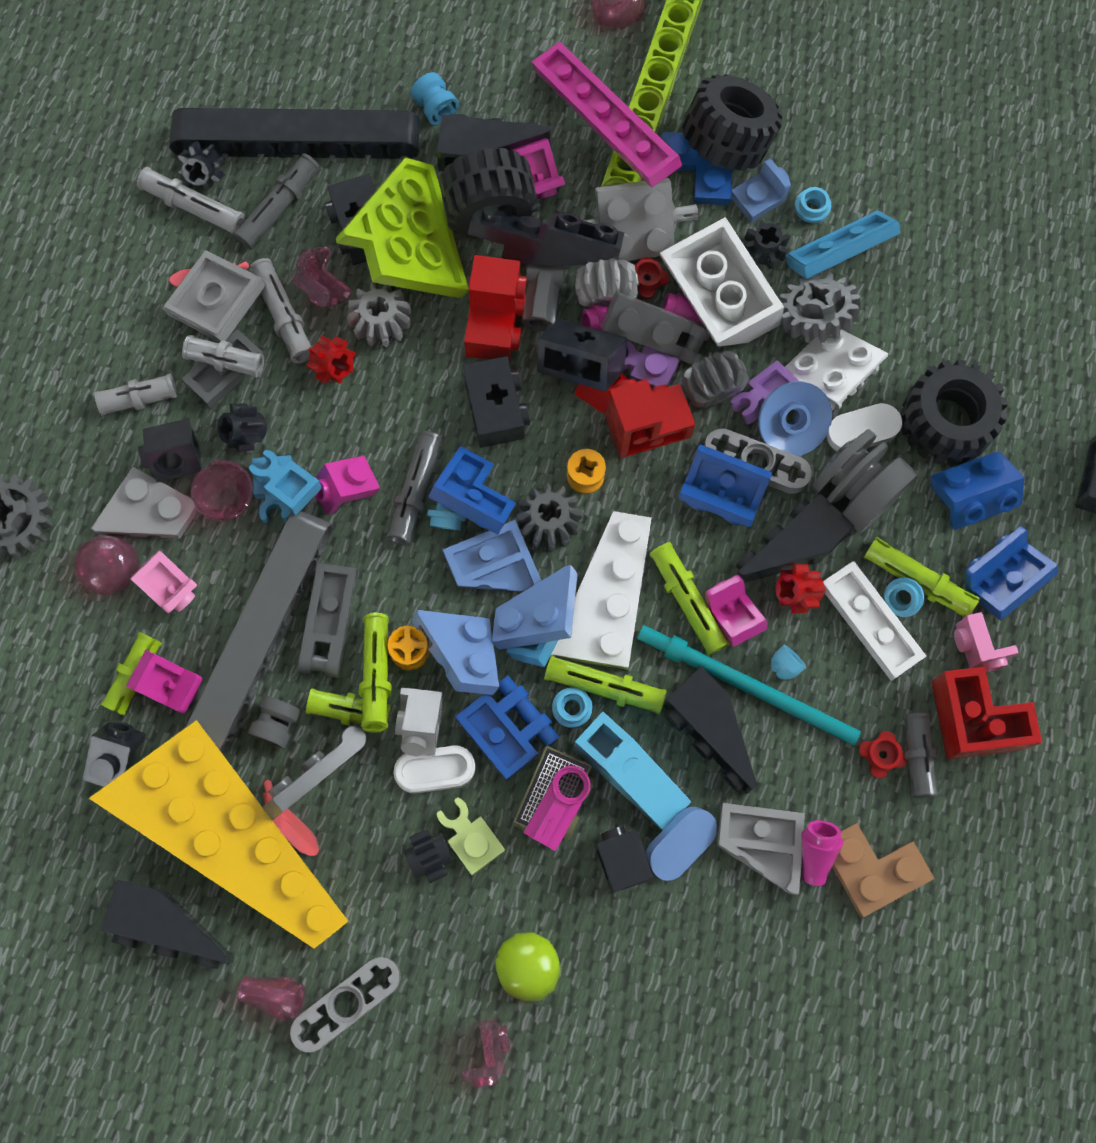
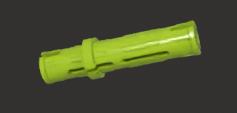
(665, 559)
(934, 585)
(651, 699)
(375, 713)

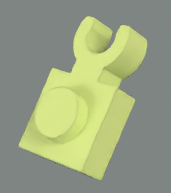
(474, 841)

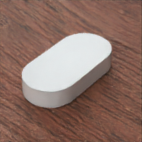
(880, 418)
(446, 769)

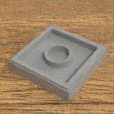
(214, 296)

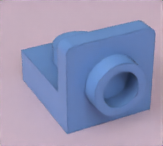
(762, 191)

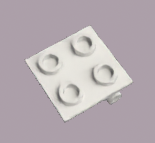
(837, 365)

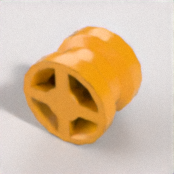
(585, 480)
(407, 640)

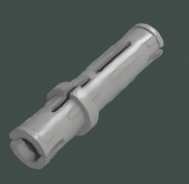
(178, 195)
(287, 323)

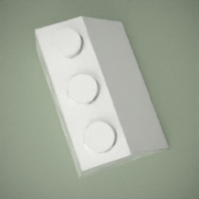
(724, 285)

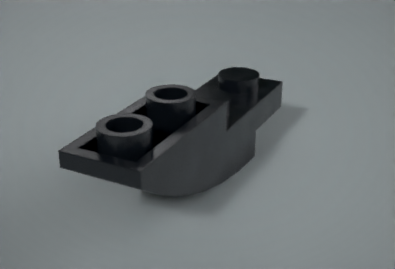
(561, 243)

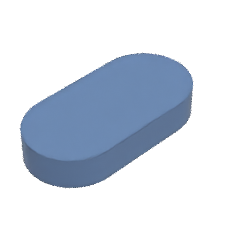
(681, 843)

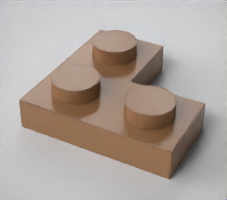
(874, 881)

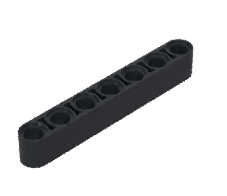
(297, 131)

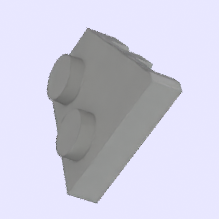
(145, 509)
(764, 841)

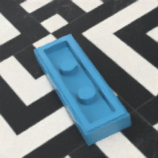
(842, 244)

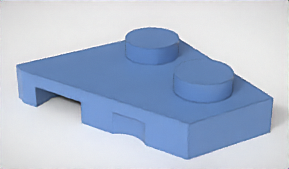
(493, 561)
(538, 613)
(463, 649)

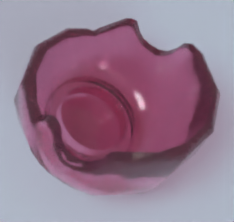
(618, 12)
(216, 485)
(106, 564)

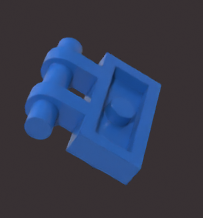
(498, 736)

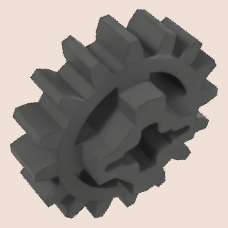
(820, 308)
(25, 520)

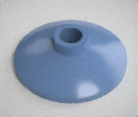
(810, 422)

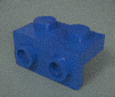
(724, 486)
(979, 489)
(1008, 574)

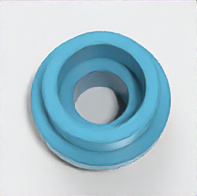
(815, 196)
(445, 518)
(892, 599)
(575, 695)

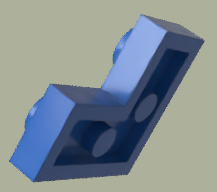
(711, 182)
(463, 491)

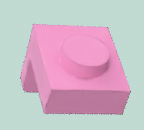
(165, 583)
(975, 641)

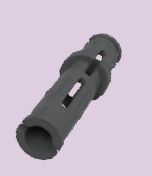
(287, 189)
(410, 501)

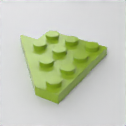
(408, 233)

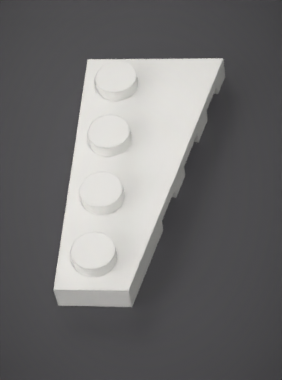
(609, 596)

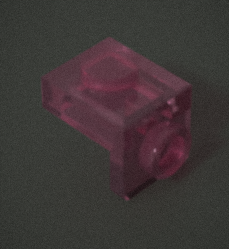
(316, 281)
(495, 1044)

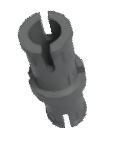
(920, 755)

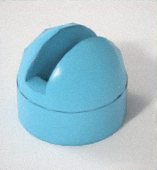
(786, 663)

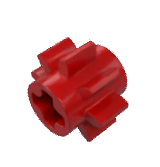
(331, 359)
(800, 588)

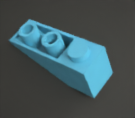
(631, 770)

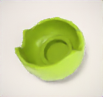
(528, 967)

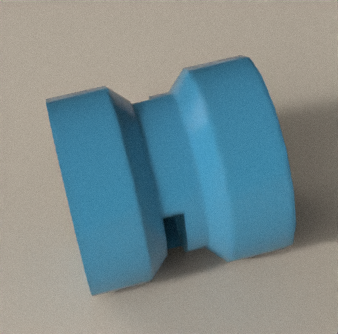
(431, 95)

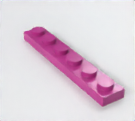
(607, 115)

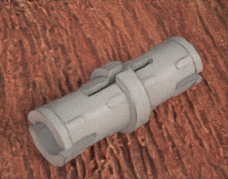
(223, 356)
(135, 394)

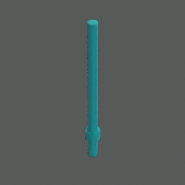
(677, 649)

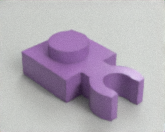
(650, 365)
(760, 388)

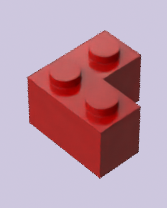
(495, 302)
(647, 417)
(972, 724)

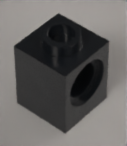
(170, 450)
(623, 859)

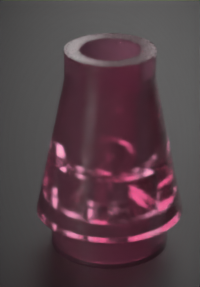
(273, 995)

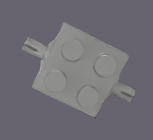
(643, 214)

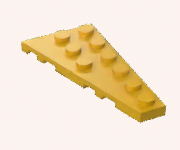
(208, 818)

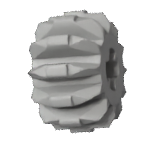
(600, 280)
(379, 314)

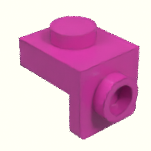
(542, 167)
(345, 482)
(735, 611)
(165, 682)

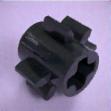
(210, 164)
(768, 234)
(242, 427)
(428, 856)

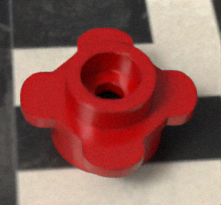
(658, 277)
(894, 755)

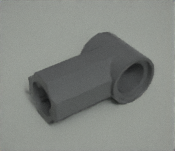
(542, 295)

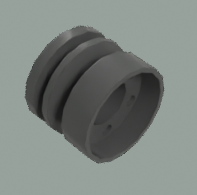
(864, 480)

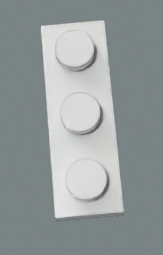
(872, 621)

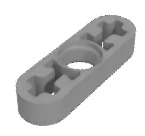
(771, 454)
(313, 1015)

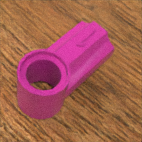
(557, 811)

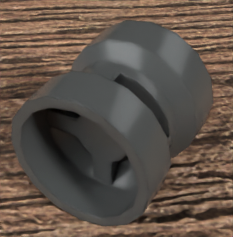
(270, 730)

